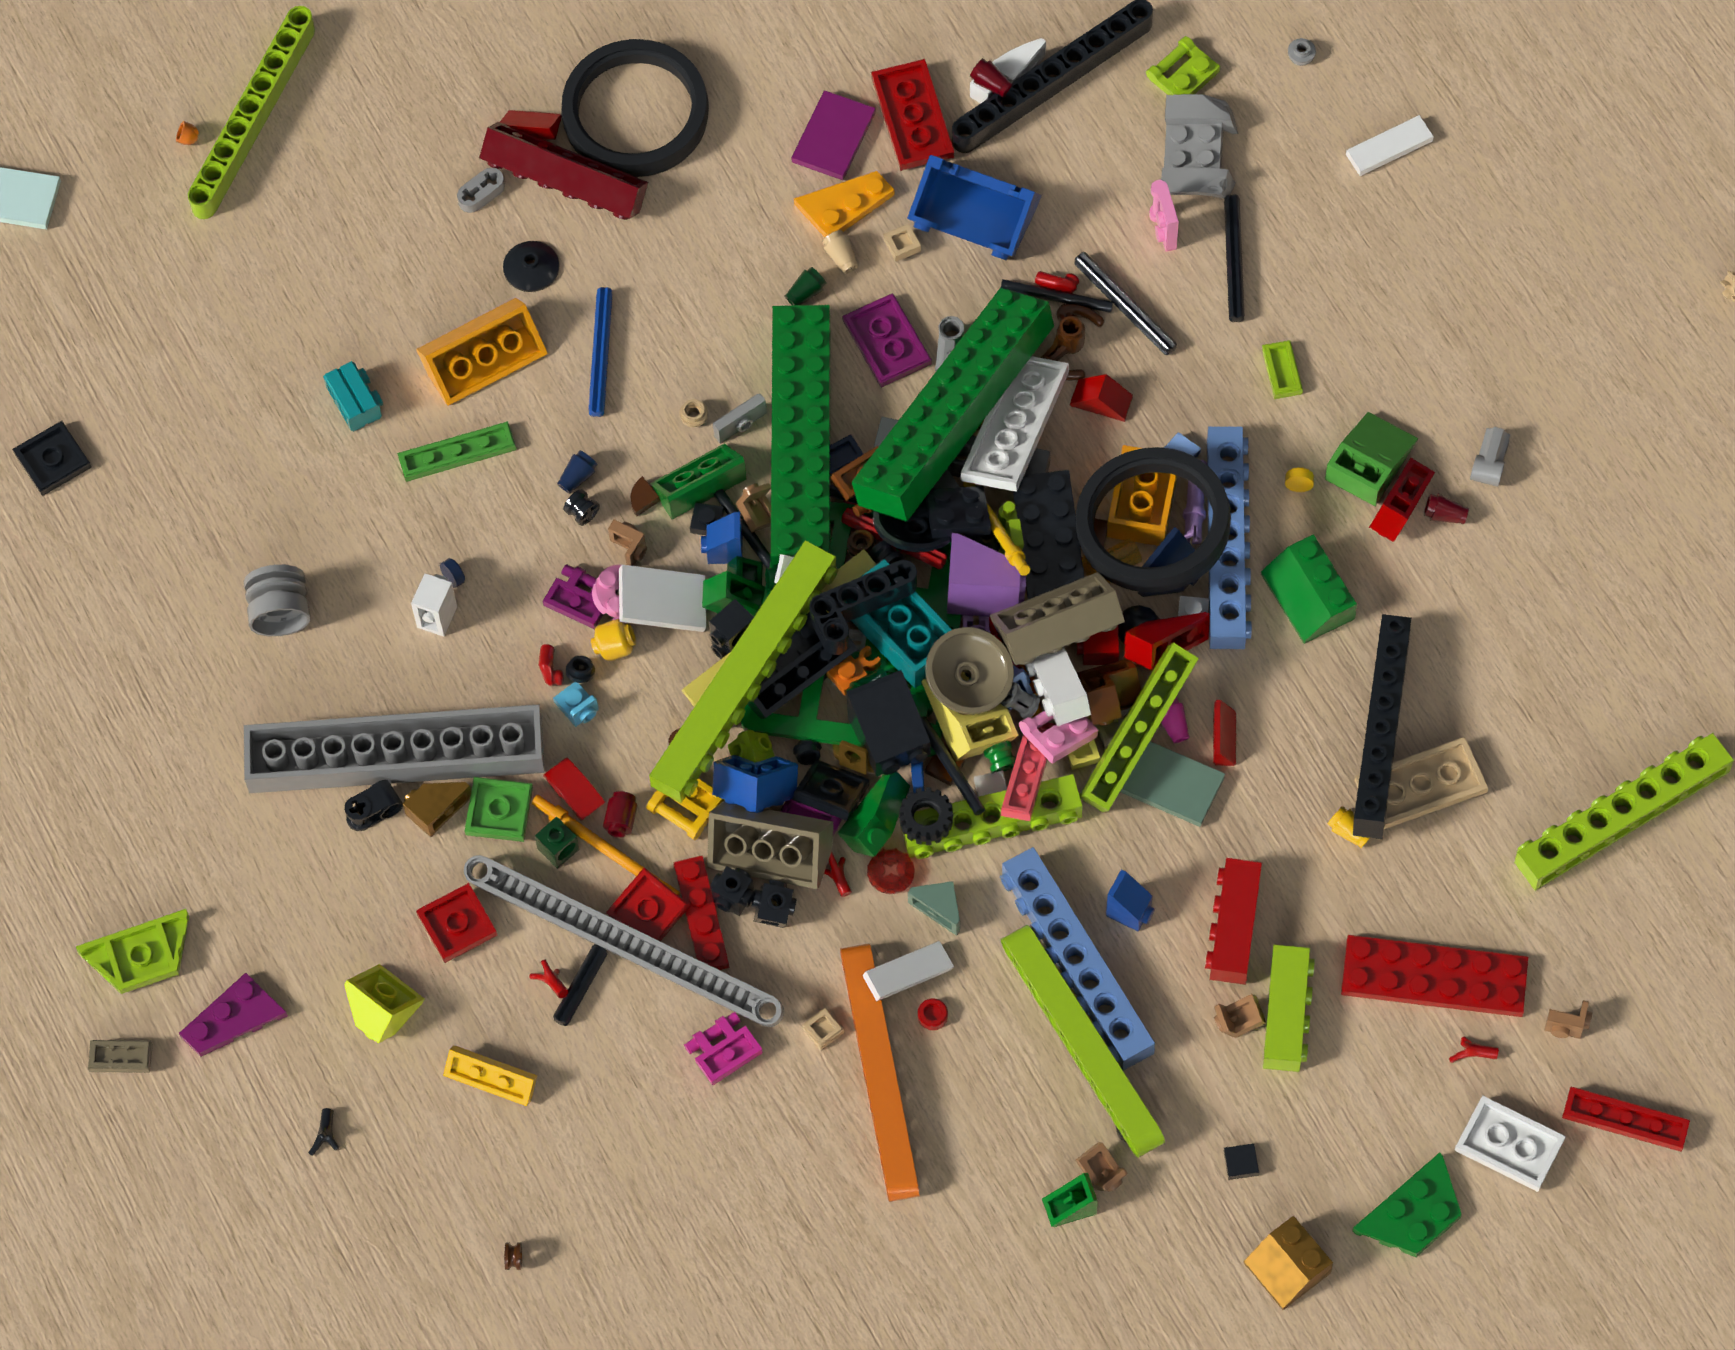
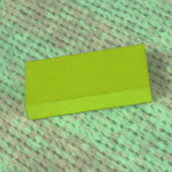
(1282, 369)

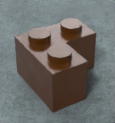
(1109, 689)

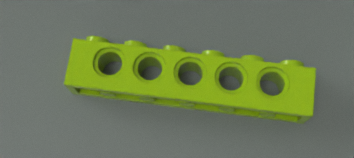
(1059, 790)

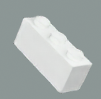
(1060, 686)

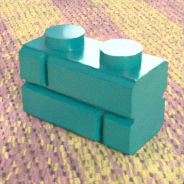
(353, 396)

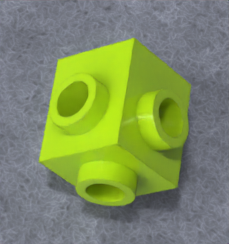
(752, 746)

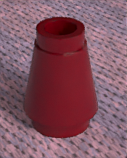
(990, 77)
(1443, 509)

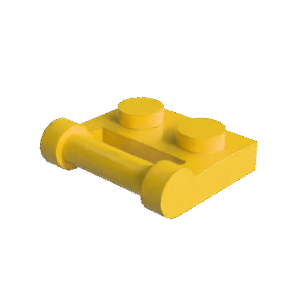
(699, 803)

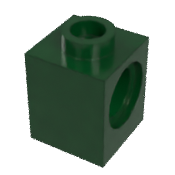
(557, 842)

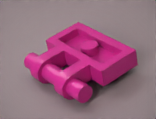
(727, 1055)

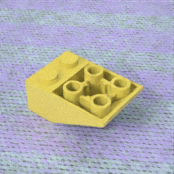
(971, 734)

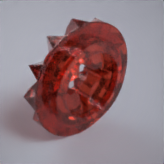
(892, 883)

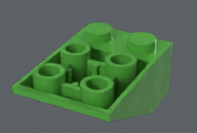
(1369, 458)

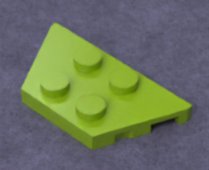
(139, 953)

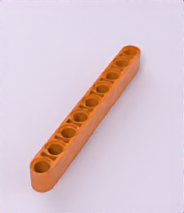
(879, 1076)

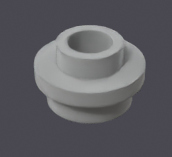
(1301, 58)

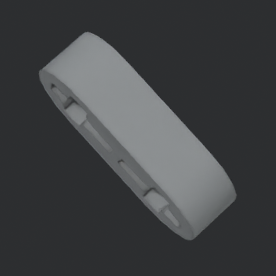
(481, 190)

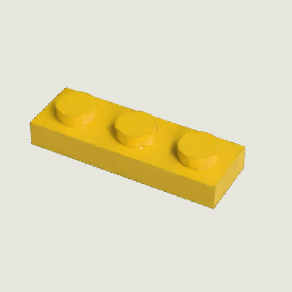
(490, 1075)

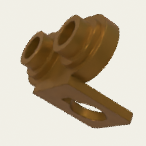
(852, 757)

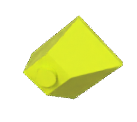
(380, 1002)

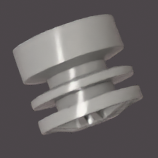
(277, 600)

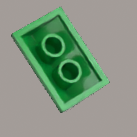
(699, 480)

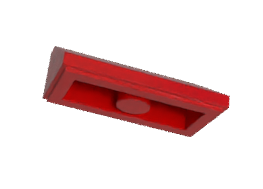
(534, 123)
(1224, 734)

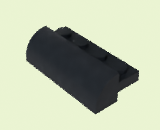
(797, 669)

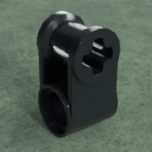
(373, 804)

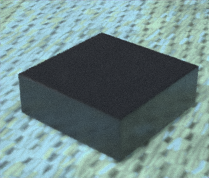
(1241, 1161)

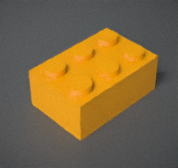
(1142, 507)

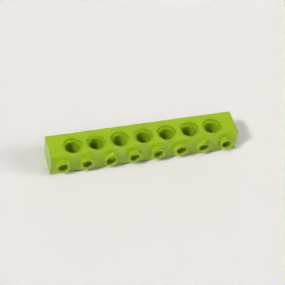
(1542, 870)

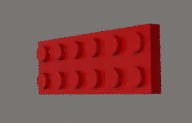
(1435, 976)

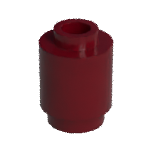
(620, 814)

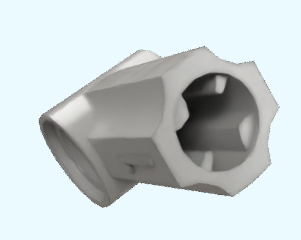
(947, 343)
(1489, 463)

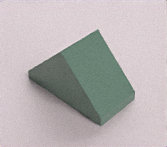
(938, 903)

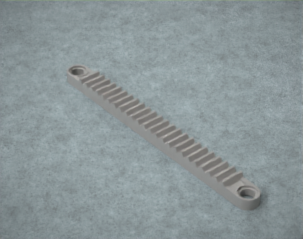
(624, 941)

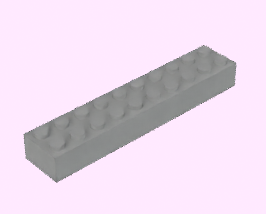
(393, 748)

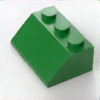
(1309, 589)

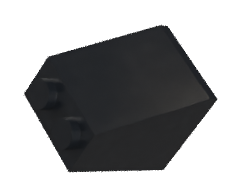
(888, 724)

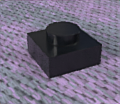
(703, 515)

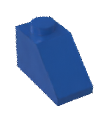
(723, 539)
(1129, 902)

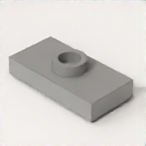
(739, 418)

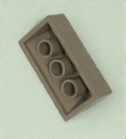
(1058, 618)
(769, 844)

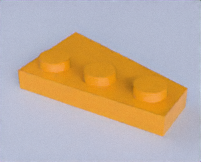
(844, 203)

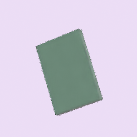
(1174, 783)

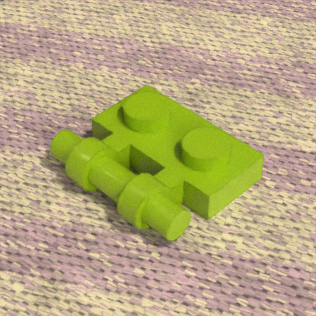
(1008, 518)

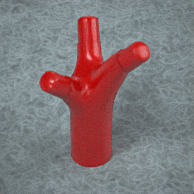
(838, 875)
(551, 979)
(1473, 1049)

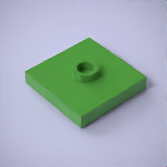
(498, 809)

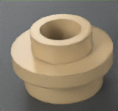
(693, 406)

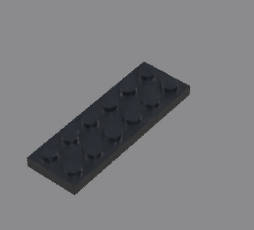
(1048, 531)

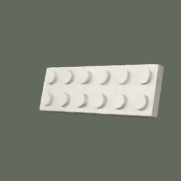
(1015, 426)

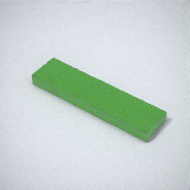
(456, 451)

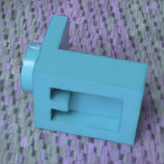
(576, 704)

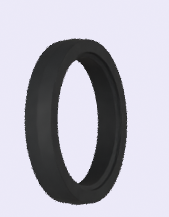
(630, 52)
(1150, 461)

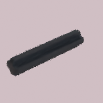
(580, 985)

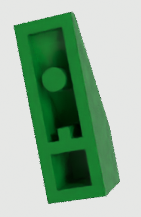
(875, 816)

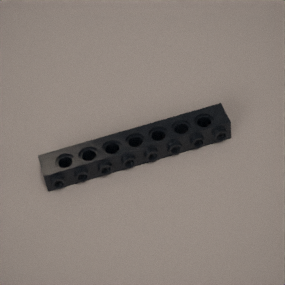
(1382, 727)

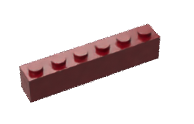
(563, 170)

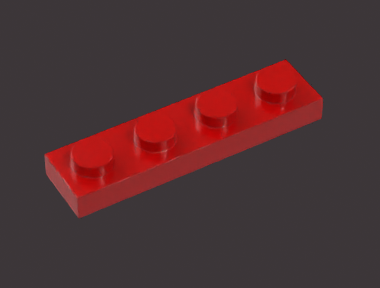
(702, 913)
(1626, 1119)

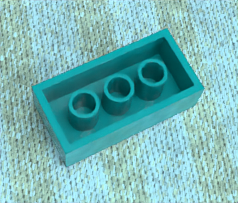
(903, 632)

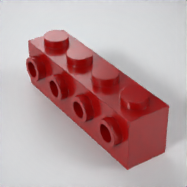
(1235, 920)

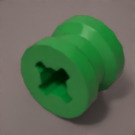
(1000, 757)

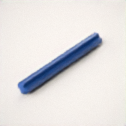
(600, 352)

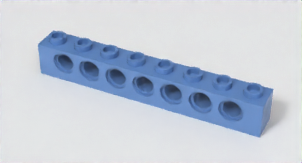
(1226, 632)
(1030, 868)

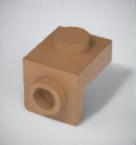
(755, 506)
(630, 538)
(1239, 1016)
(1565, 1024)
(1102, 1168)

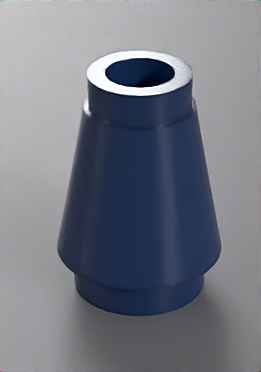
(577, 471)

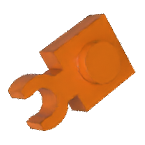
(852, 669)

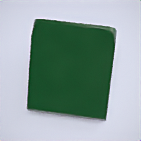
(746, 568)

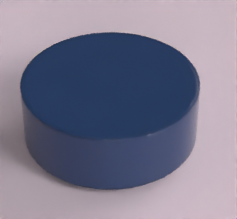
(453, 572)

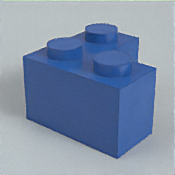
(754, 783)

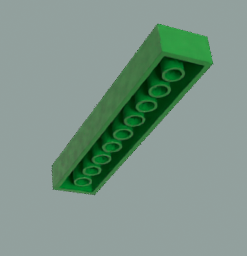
(953, 404)
(800, 429)

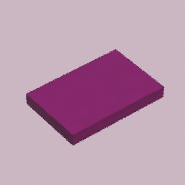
(833, 135)
(887, 340)

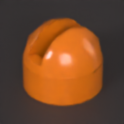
(187, 134)

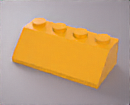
(482, 351)

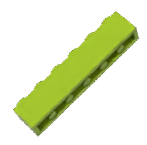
(1138, 727)

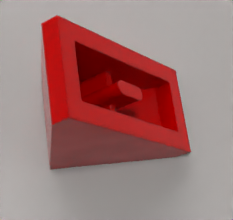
(1102, 396)

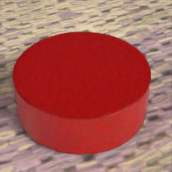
(932, 1014)

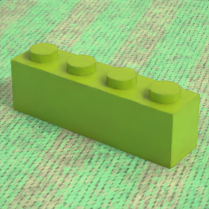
(1287, 1008)

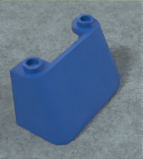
(973, 207)

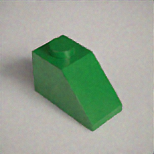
(726, 587)

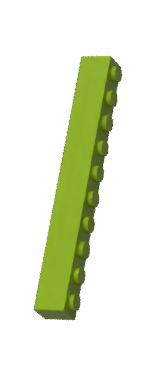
(743, 672)

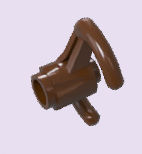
(1071, 334)

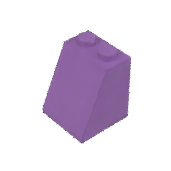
(981, 579)

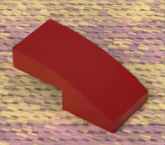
(574, 788)

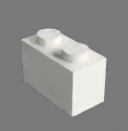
(434, 604)

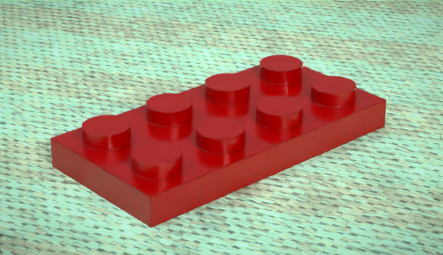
(912, 114)

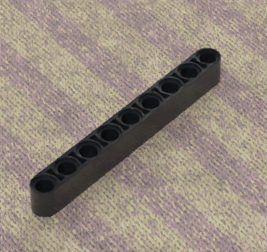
(1047, 86)

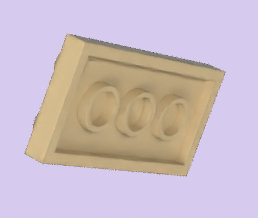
(1432, 782)

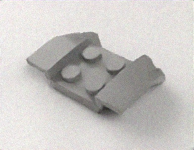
(1195, 145)

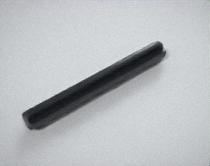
(1234, 258)
(1125, 304)

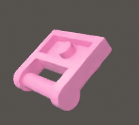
(1164, 215)
(1058, 740)

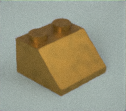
(1288, 1263)

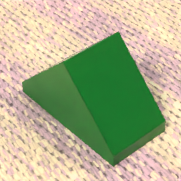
(1071, 1201)

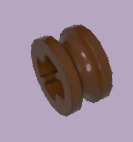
(513, 1256)

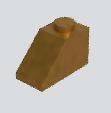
(435, 804)

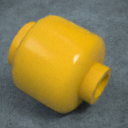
(613, 640)

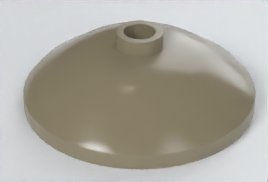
(980, 657)

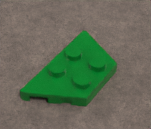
(1415, 1211)

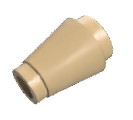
(840, 250)

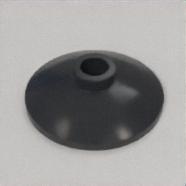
(531, 276)

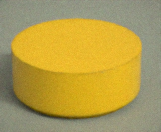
(1299, 479)

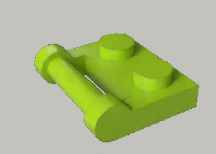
(1190, 76)

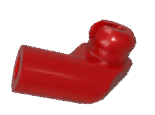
(1054, 282)
(546, 658)

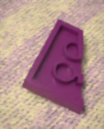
(234, 1013)

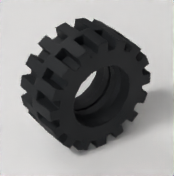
(929, 832)

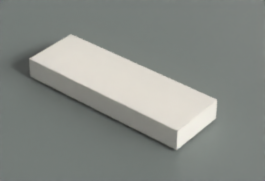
(1389, 145)
(908, 971)

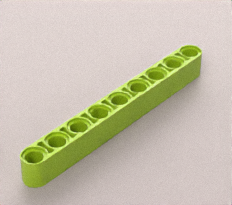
(251, 123)
(1082, 1041)

